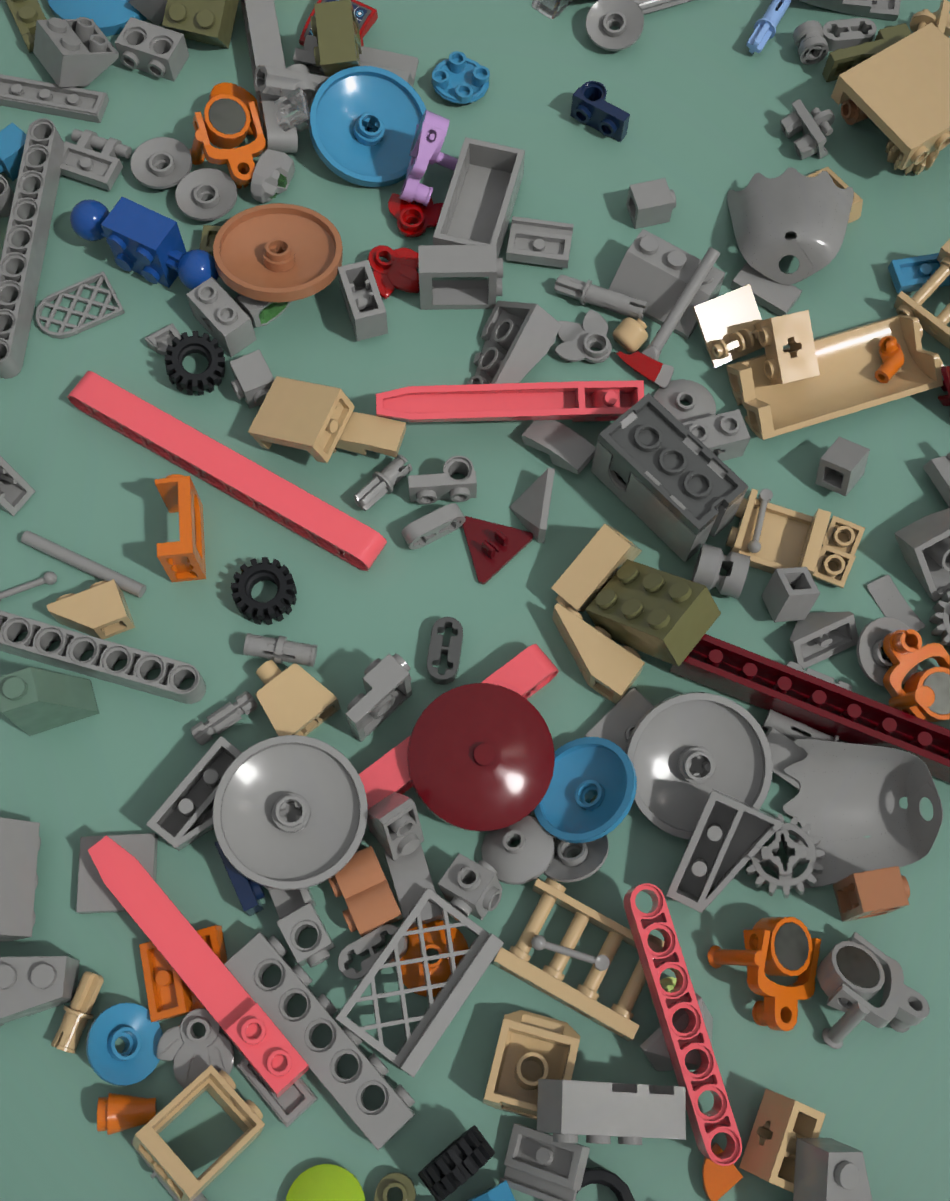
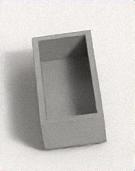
(480, 195)

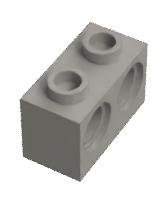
(152, 49)

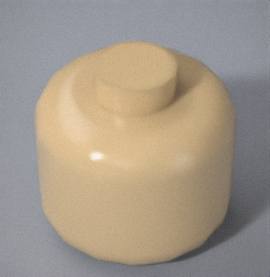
(631, 334)

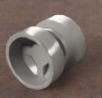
(812, 47)

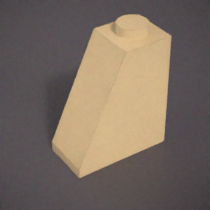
(594, 568)

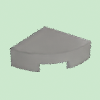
(159, 340)

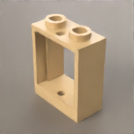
(167, 1163)

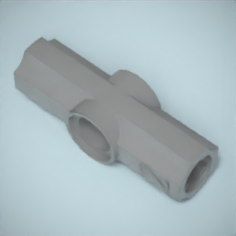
(283, 81)

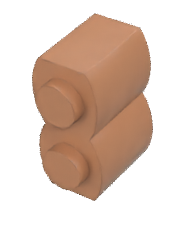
(365, 893)

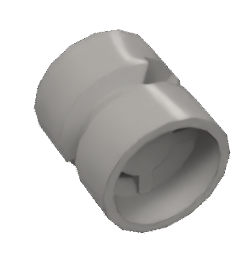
(708, 567)

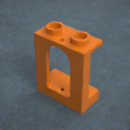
(184, 558)

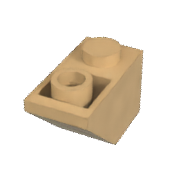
(95, 611)

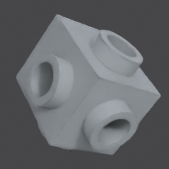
(471, 887)

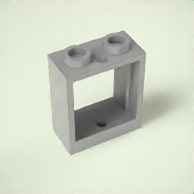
(459, 261)

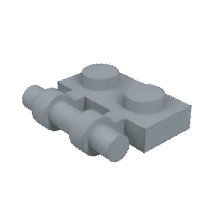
(91, 166)

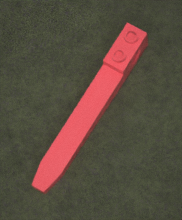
(511, 401)
(199, 967)

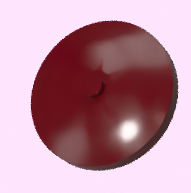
(480, 757)

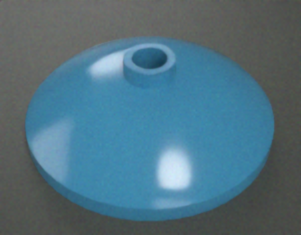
(580, 772)

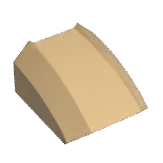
(526, 1051)

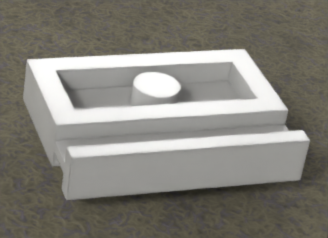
(539, 242)
(542, 1166)

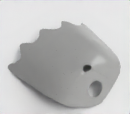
(785, 204)
(856, 794)

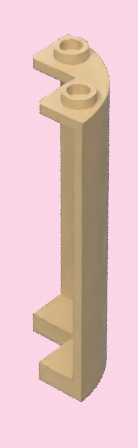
(845, 381)

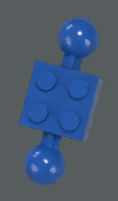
(143, 242)

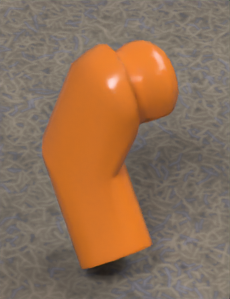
(891, 357)

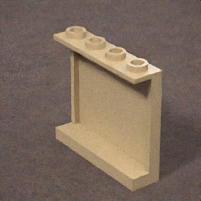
(905, 92)

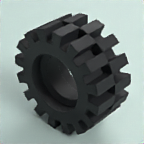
(189, 345)
(259, 572)
(456, 1163)

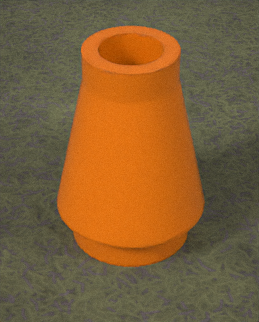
(123, 1112)

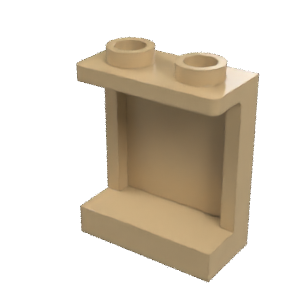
(302, 417)
(786, 536)

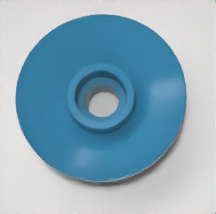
(140, 1035)

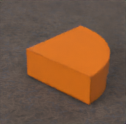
(717, 1178)

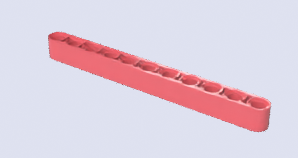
(228, 471)

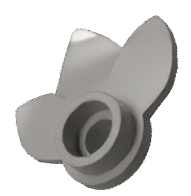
(580, 338)
(196, 1053)

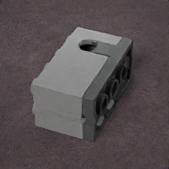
(667, 476)

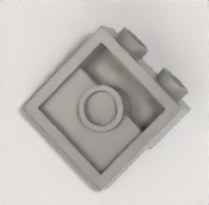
(386, 688)

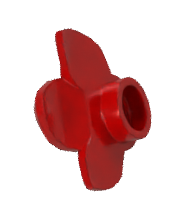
(414, 212)
(398, 272)

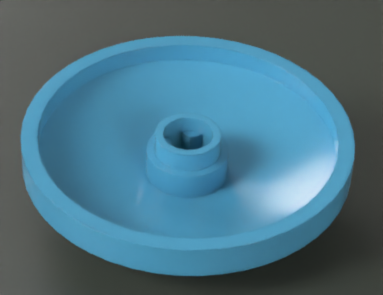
(365, 125)

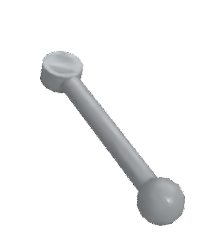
(764, 497)
(48, 578)
(600, 962)

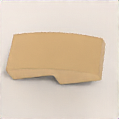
(838, 551)

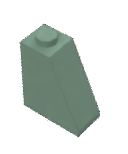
(45, 699)

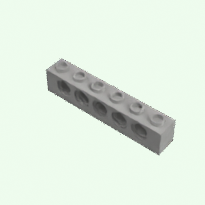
(248, 969)

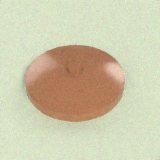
(278, 252)

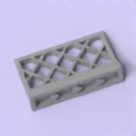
(447, 1001)

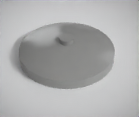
(695, 746)
(290, 812)

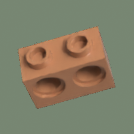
(871, 893)

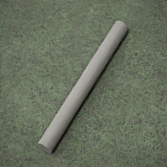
(82, 563)

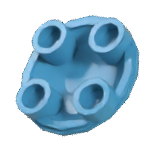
(460, 79)

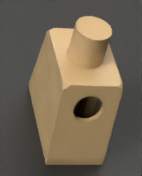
(294, 699)

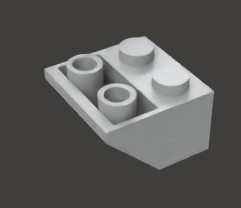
(73, 50)

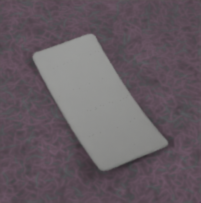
(892, 602)

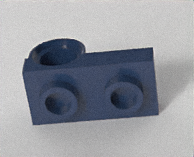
(592, 109)

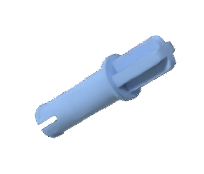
(766, 26)

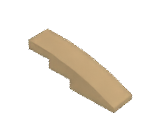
(373, 434)

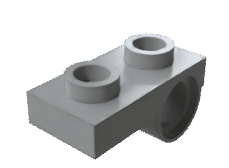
(441, 486)

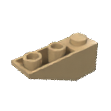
(602, 661)

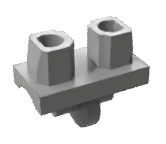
(812, 129)

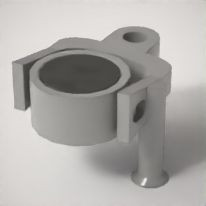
(853, 976)

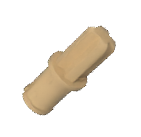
(78, 1012)

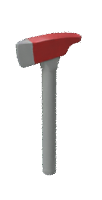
(647, 361)

